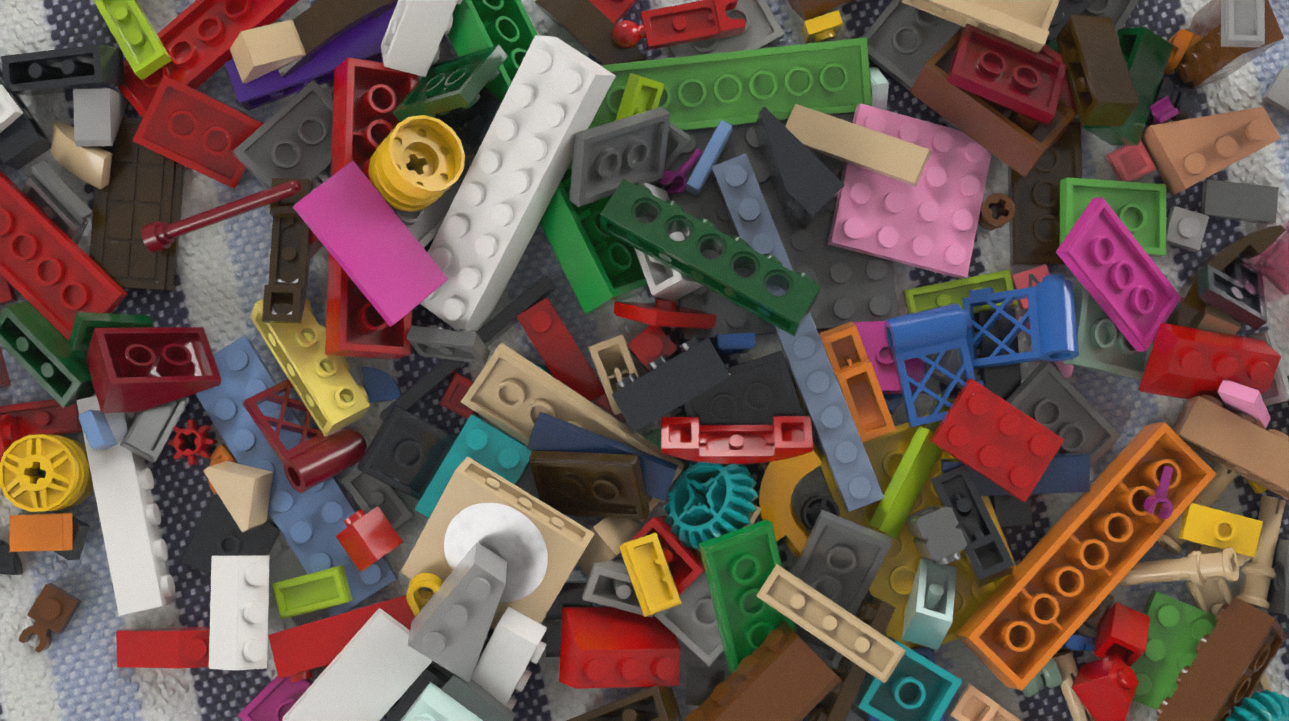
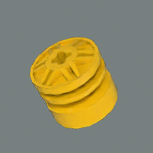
(416, 163)
(66, 468)

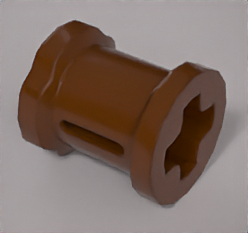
(1005, 209)

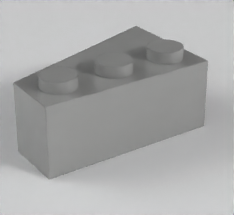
(460, 613)

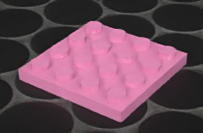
(910, 224)

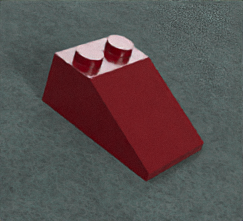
(149, 366)

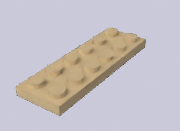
(515, 391)

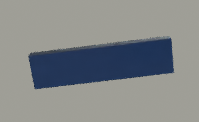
(557, 435)
(1063, 475)

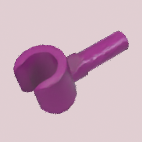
(1163, 111)
(679, 177)
(1160, 496)

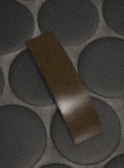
(328, 21)
(589, 29)
(1248, 246)
(289, 259)

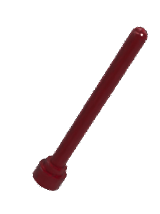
(160, 235)

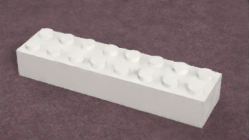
(513, 179)

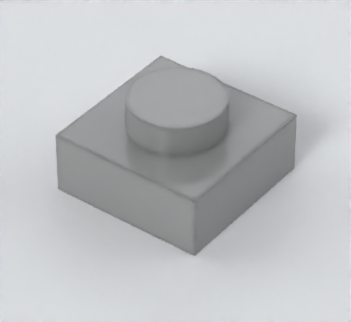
(1185, 228)

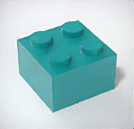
(913, 692)

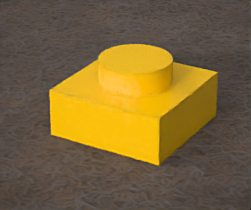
(822, 28)

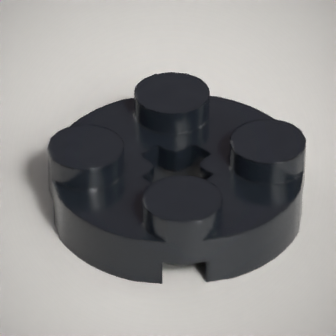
(482, 115)

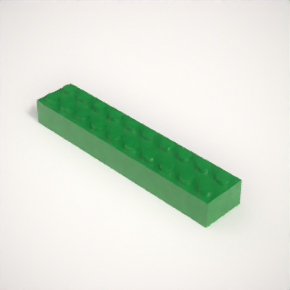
(594, 261)

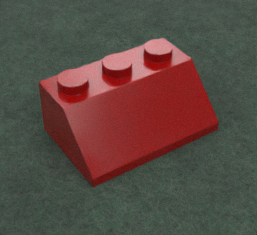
(1196, 361)
(616, 649)

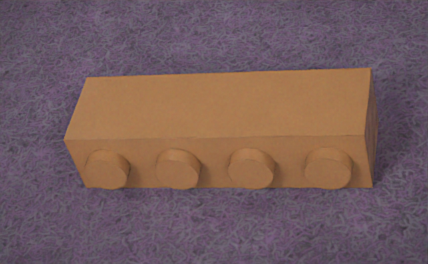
(1236, 442)

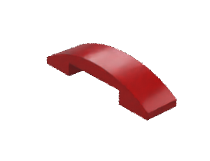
(736, 443)

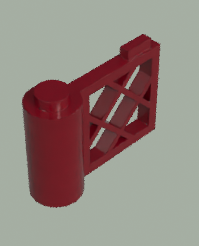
(312, 459)

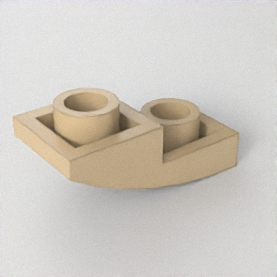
(85, 162)

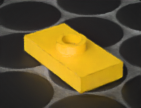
(1220, 529)
(650, 574)

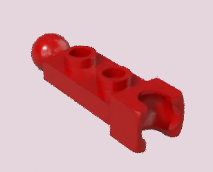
(680, 25)

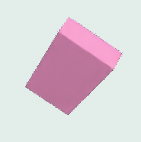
(1245, 400)

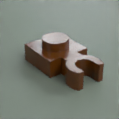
(51, 613)

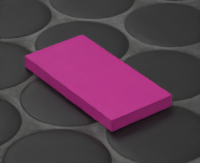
(370, 243)
(1118, 274)

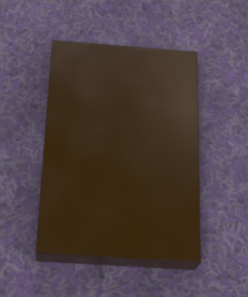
(590, 483)

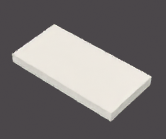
(364, 676)

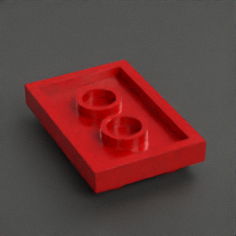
(195, 130)
(996, 440)

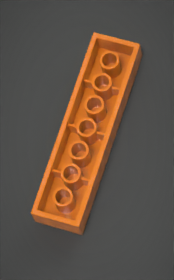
(1083, 557)

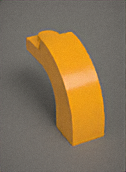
(776, 497)

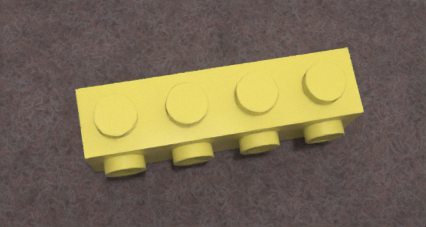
(318, 378)

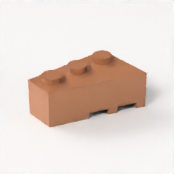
(1204, 145)

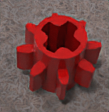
(182, 442)

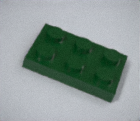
(452, 84)

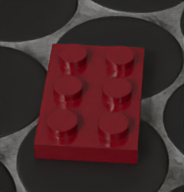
(1007, 74)

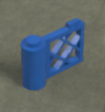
(1050, 317)
(926, 334)

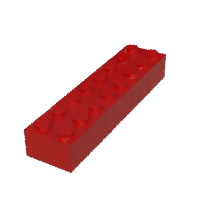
(362, 119)

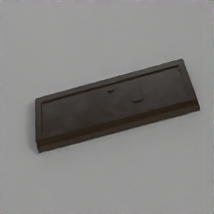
(139, 192)

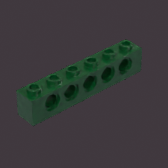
(717, 274)

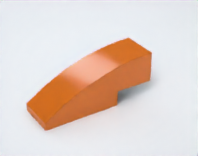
(857, 381)

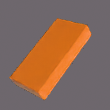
(41, 532)

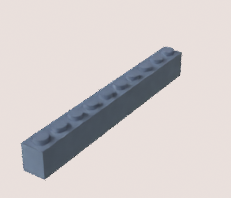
(804, 351)

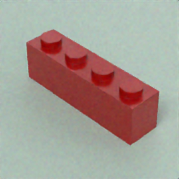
(319, 642)

